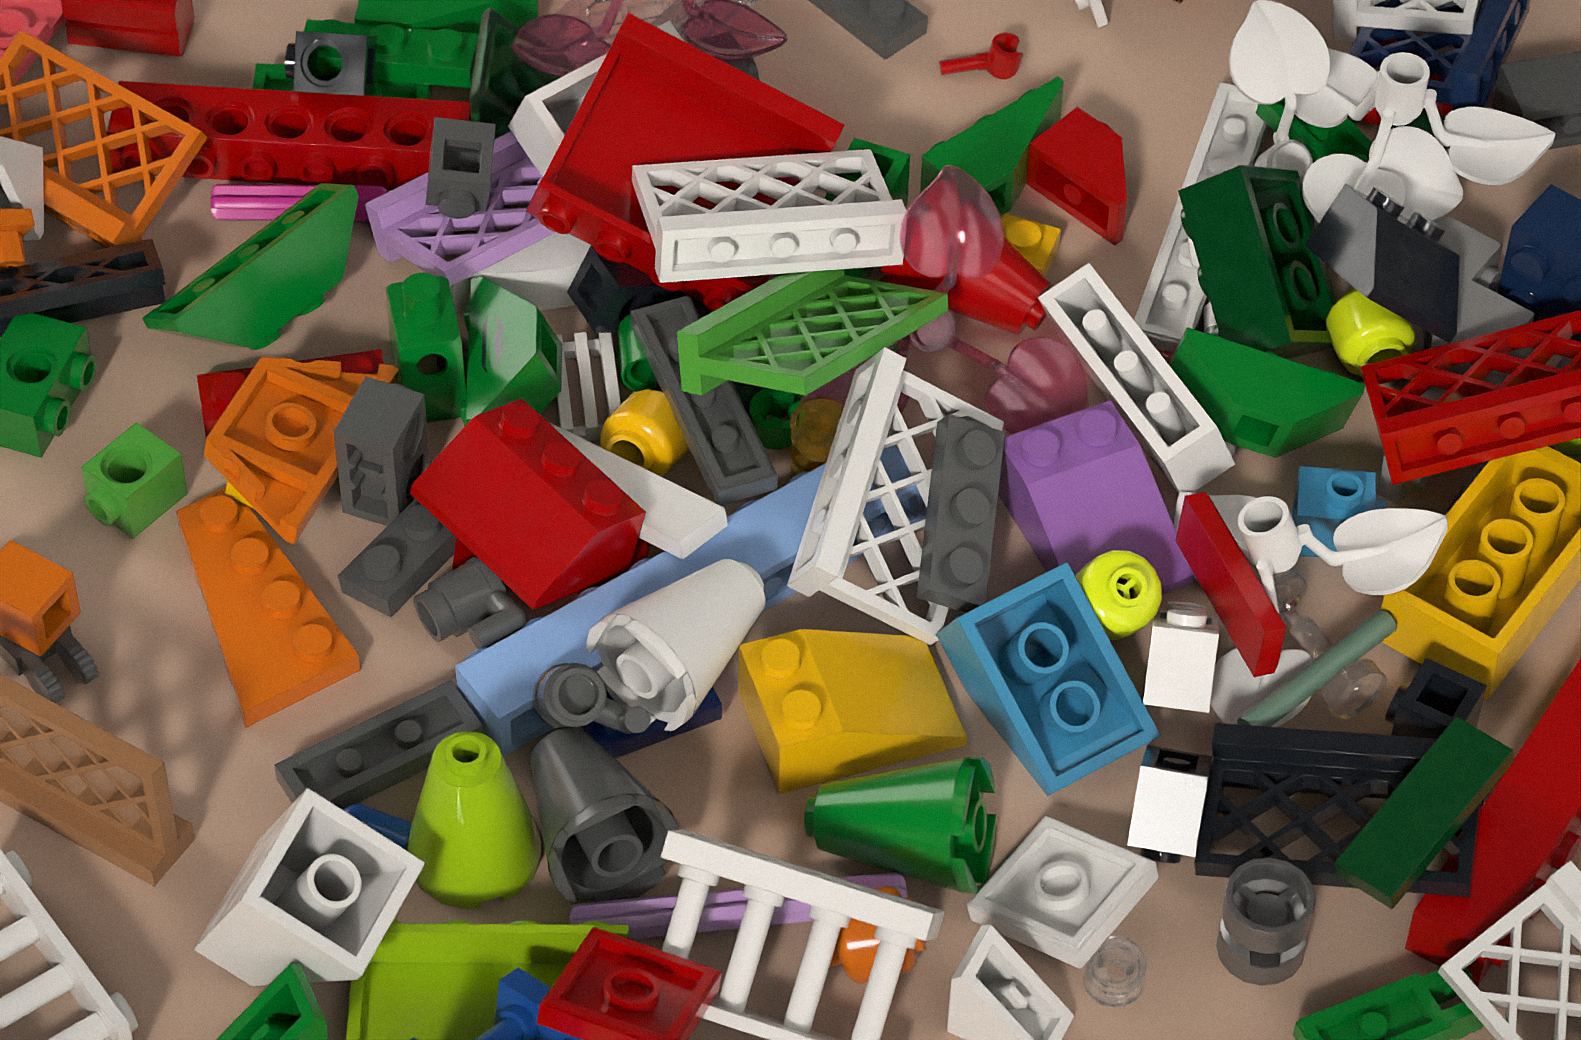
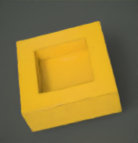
(1033, 240)

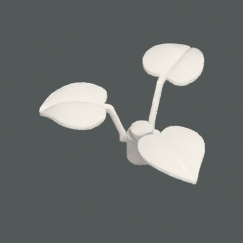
(1285, 56)
(1482, 141)
(1379, 556)

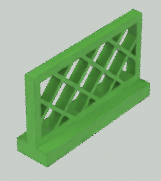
(801, 331)

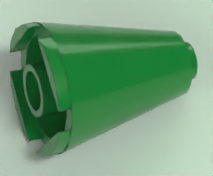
(911, 821)

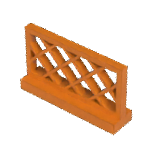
(77, 203)

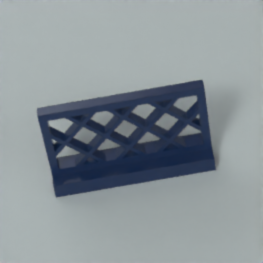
(1467, 70)

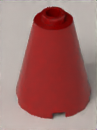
(1000, 299)

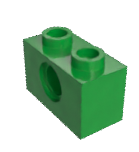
(40, 378)

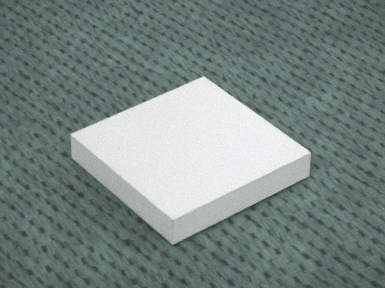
(1063, 891)

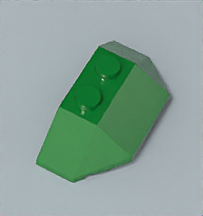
(267, 277)

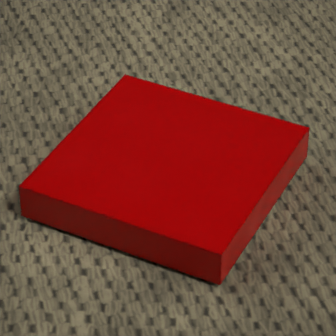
(628, 992)

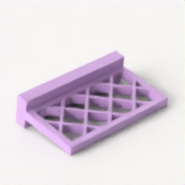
(424, 235)

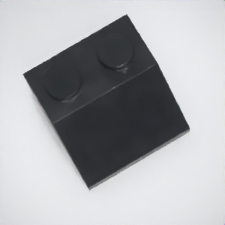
(1391, 258)

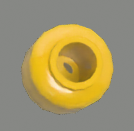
(645, 432)

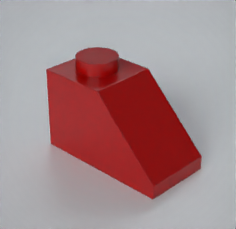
(1082, 172)

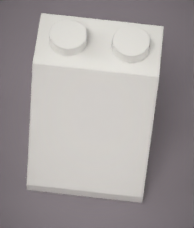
(310, 896)

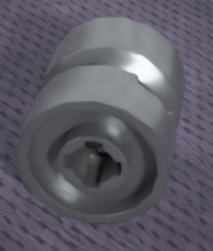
(1265, 921)

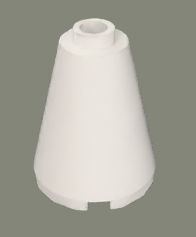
(677, 639)

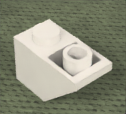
(1181, 658)

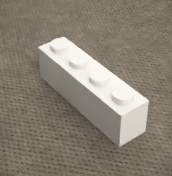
(1137, 380)

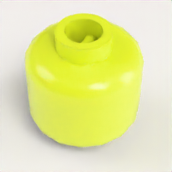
(1367, 332)
(1121, 591)

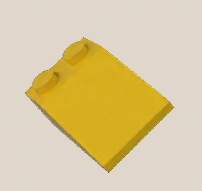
(843, 703)

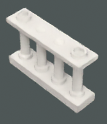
(832, 907)
(107, 1015)

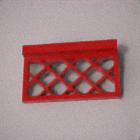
(1496, 417)

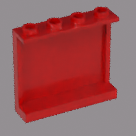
(659, 106)

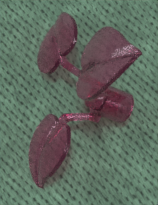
(717, 27)
(955, 232)

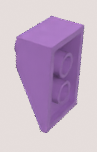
(1086, 491)

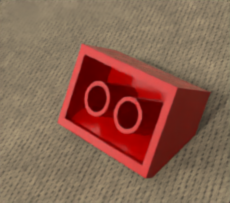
(530, 505)

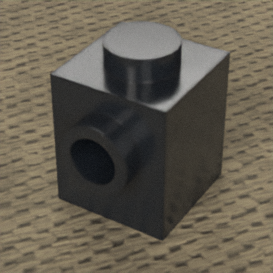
(1434, 701)

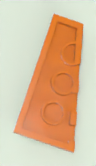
(265, 616)

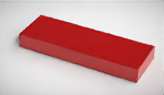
(1230, 584)

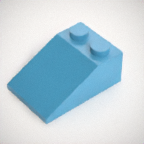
(1049, 679)

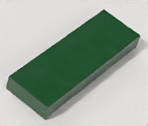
(1424, 812)

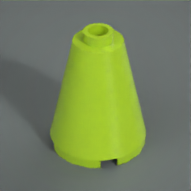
(473, 825)

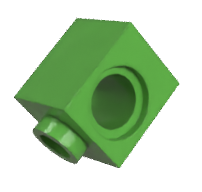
(133, 481)

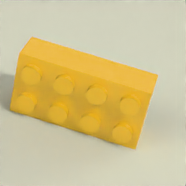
(1498, 570)

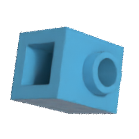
(1329, 498)

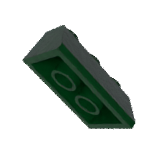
(1254, 260)

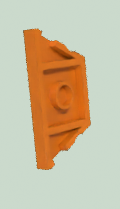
(280, 437)

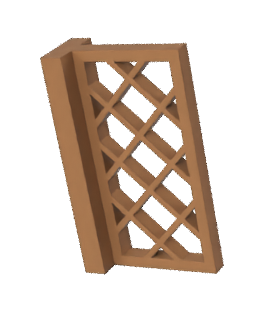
(87, 785)

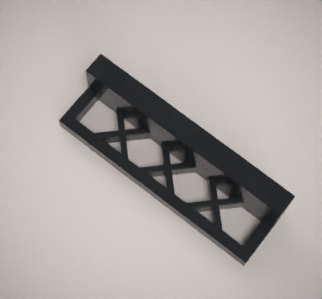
(84, 284)

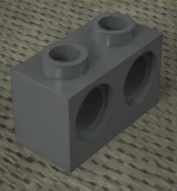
(381, 450)

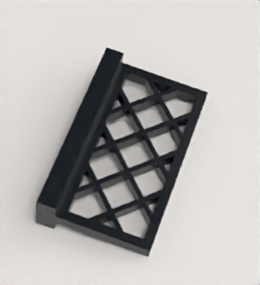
(1314, 762)

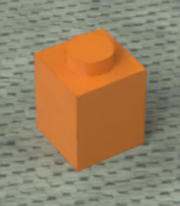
(35, 598)

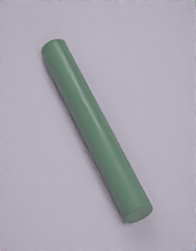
(1320, 671)

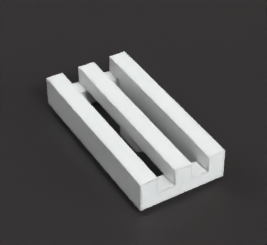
(583, 350)

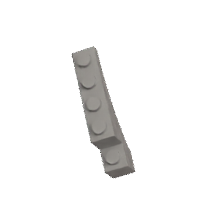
(1479, 313)

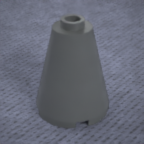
(597, 820)

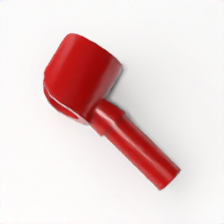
(1000, 61)

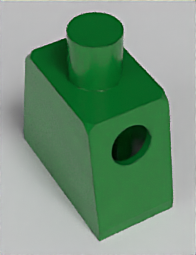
(423, 324)

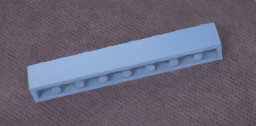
(761, 533)

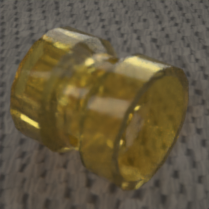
(812, 434)

